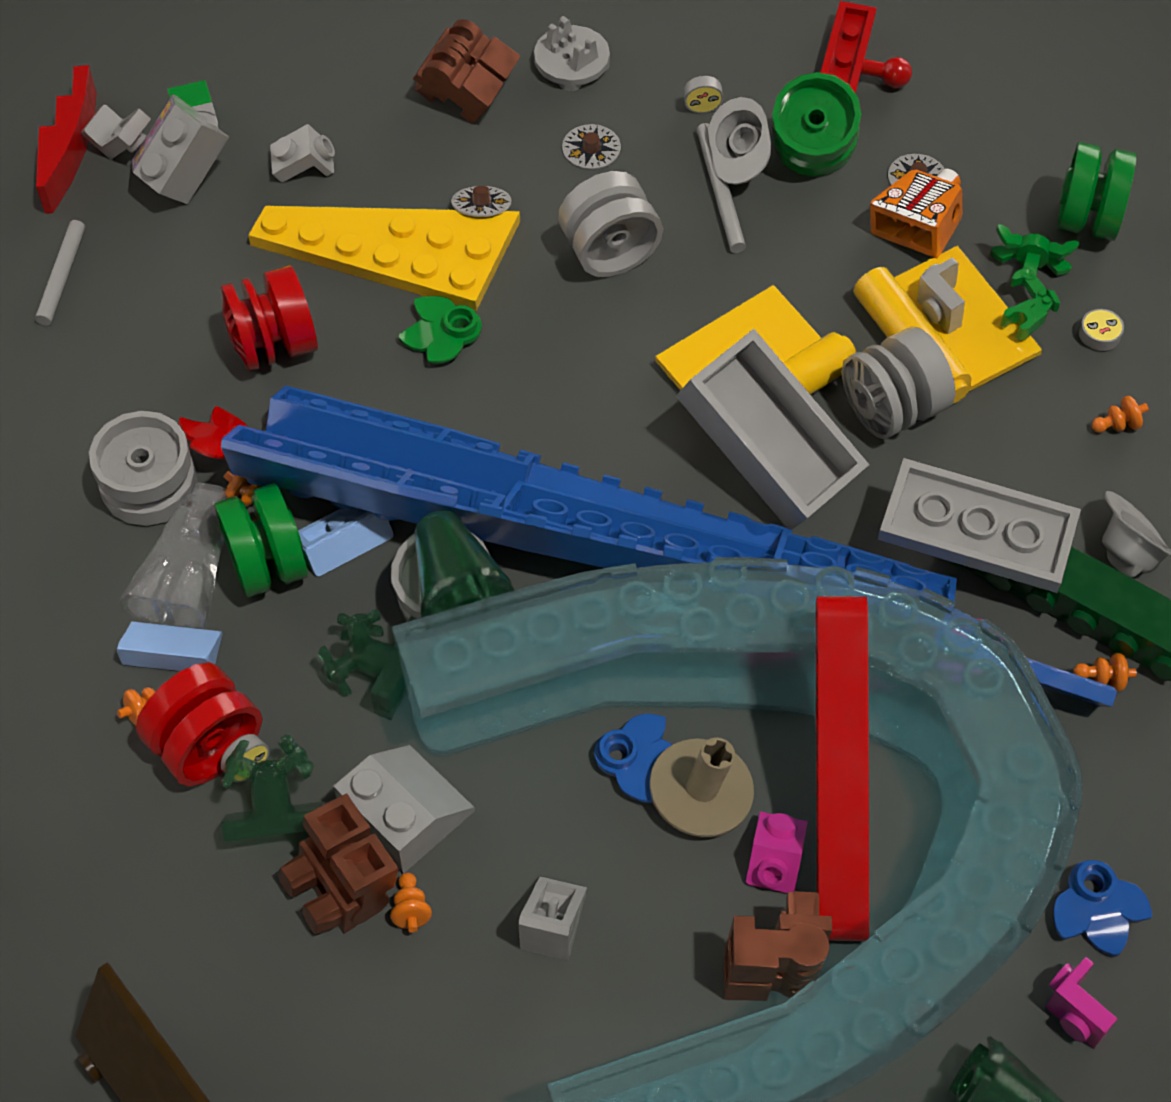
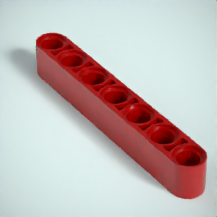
(842, 765)

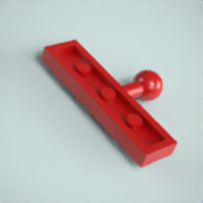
(849, 47)

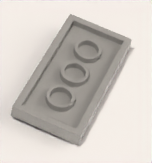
(980, 525)

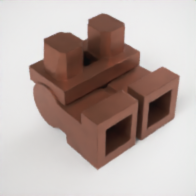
(465, 69)
(341, 866)
(778, 958)

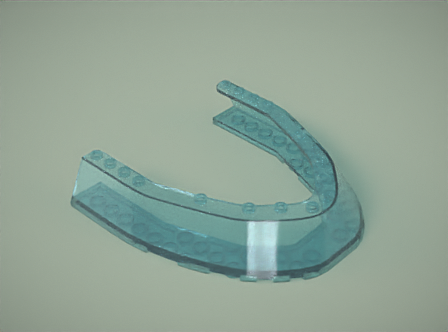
(746, 638)

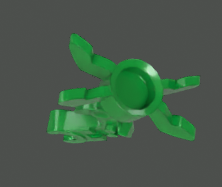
(1033, 253)

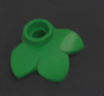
(439, 328)

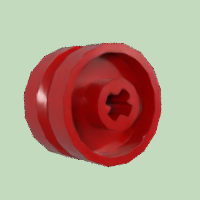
(195, 721)

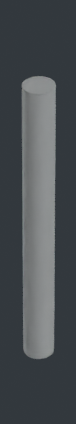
(722, 195)

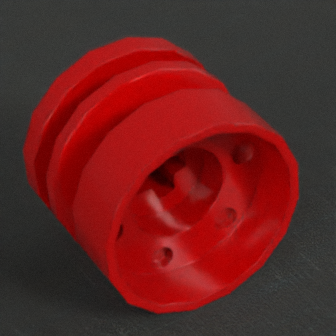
(269, 318)

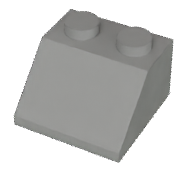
(404, 803)

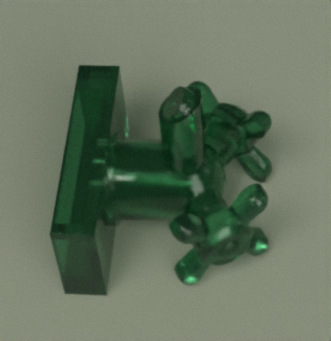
(369, 657)
(269, 792)

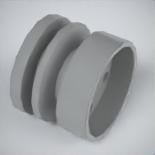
(898, 382)

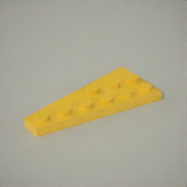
(402, 248)

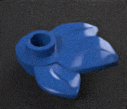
(642, 744)
(1103, 914)

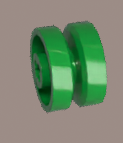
(816, 124)
(1089, 189)
(266, 538)

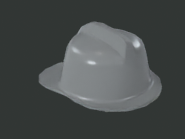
(739, 140)
(1131, 539)

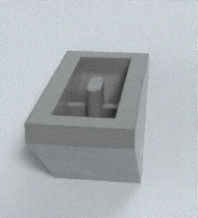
(551, 918)

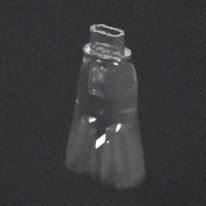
(182, 565)

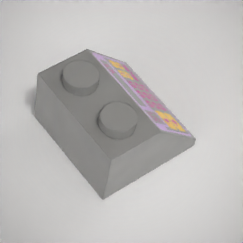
(178, 151)

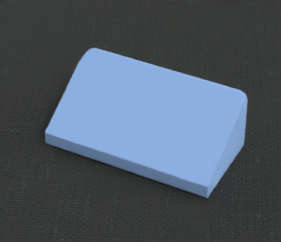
(342, 538)
(167, 646)

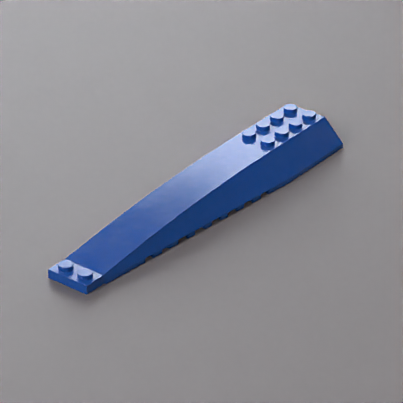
(417, 468)

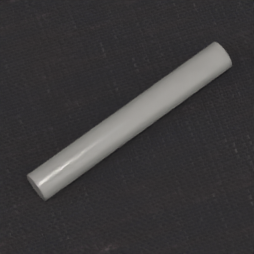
(60, 273)

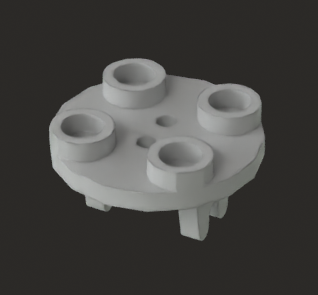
(571, 55)

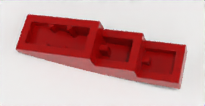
(62, 144)

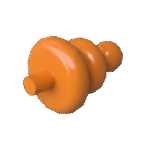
(1117, 417)
(239, 486)
(1115, 671)
(134, 703)
(410, 905)

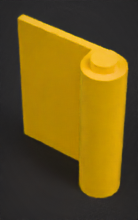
(975, 350)
(807, 355)

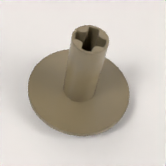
(701, 787)

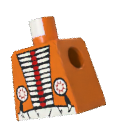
(919, 211)

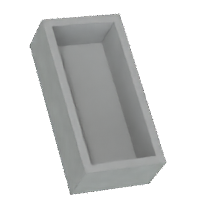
(771, 429)

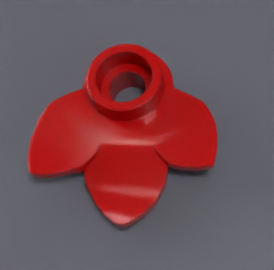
(207, 437)

